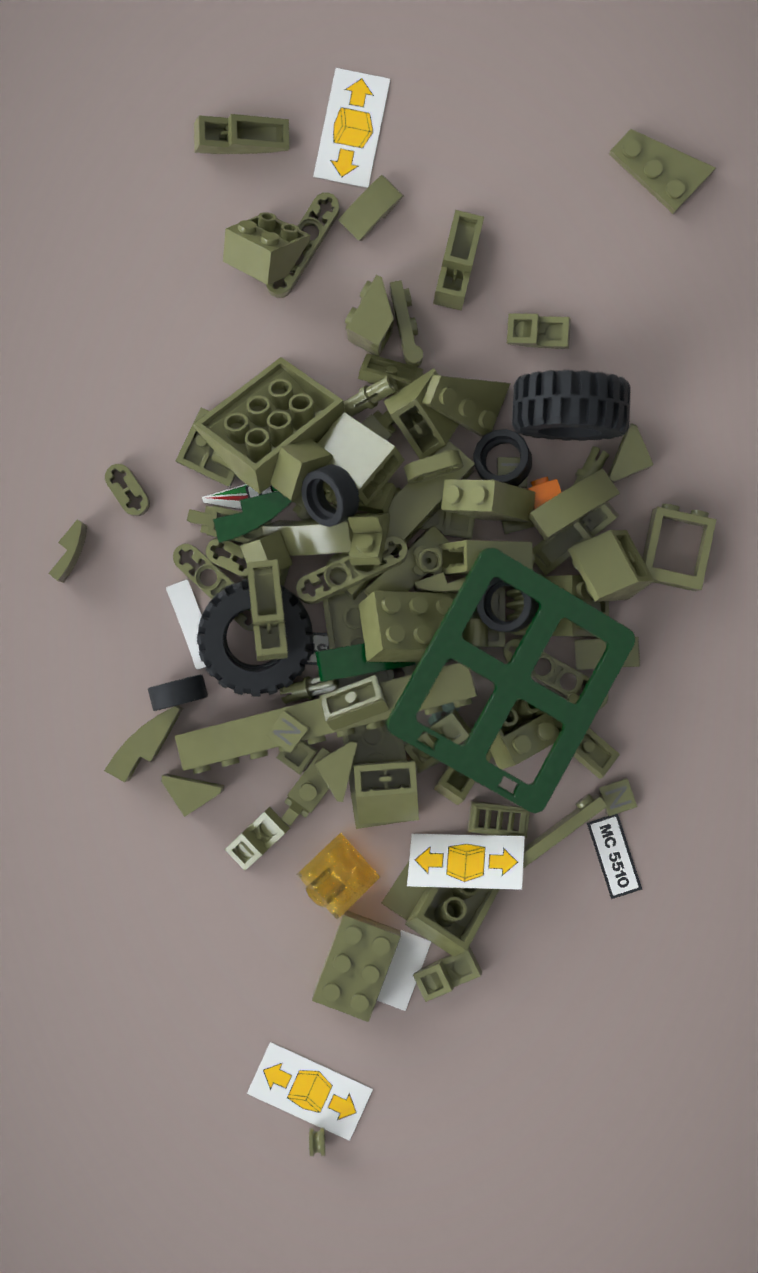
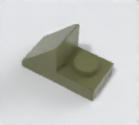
(368, 538)

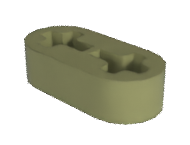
(433, 466)
(133, 486)
(228, 564)

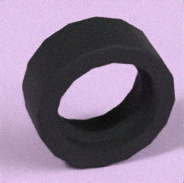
(494, 439)
(344, 490)
(487, 616)
(177, 692)

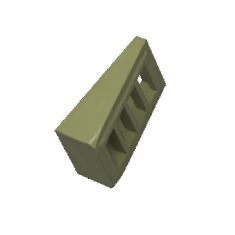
(474, 813)

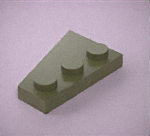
(660, 168)
(467, 401)

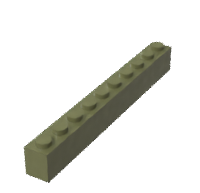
(248, 735)

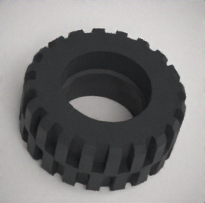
(571, 405)
(242, 676)

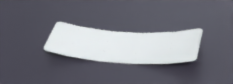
(188, 616)

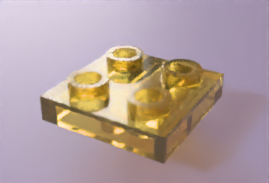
(337, 876)

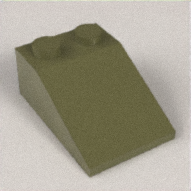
(451, 916)

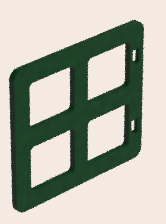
(512, 679)

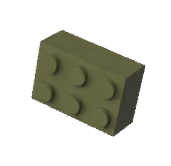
(401, 623)
(356, 965)

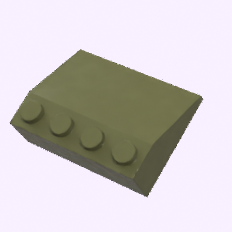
(266, 414)

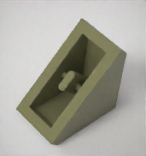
(630, 457)
(295, 463)
(336, 768)
(190, 793)

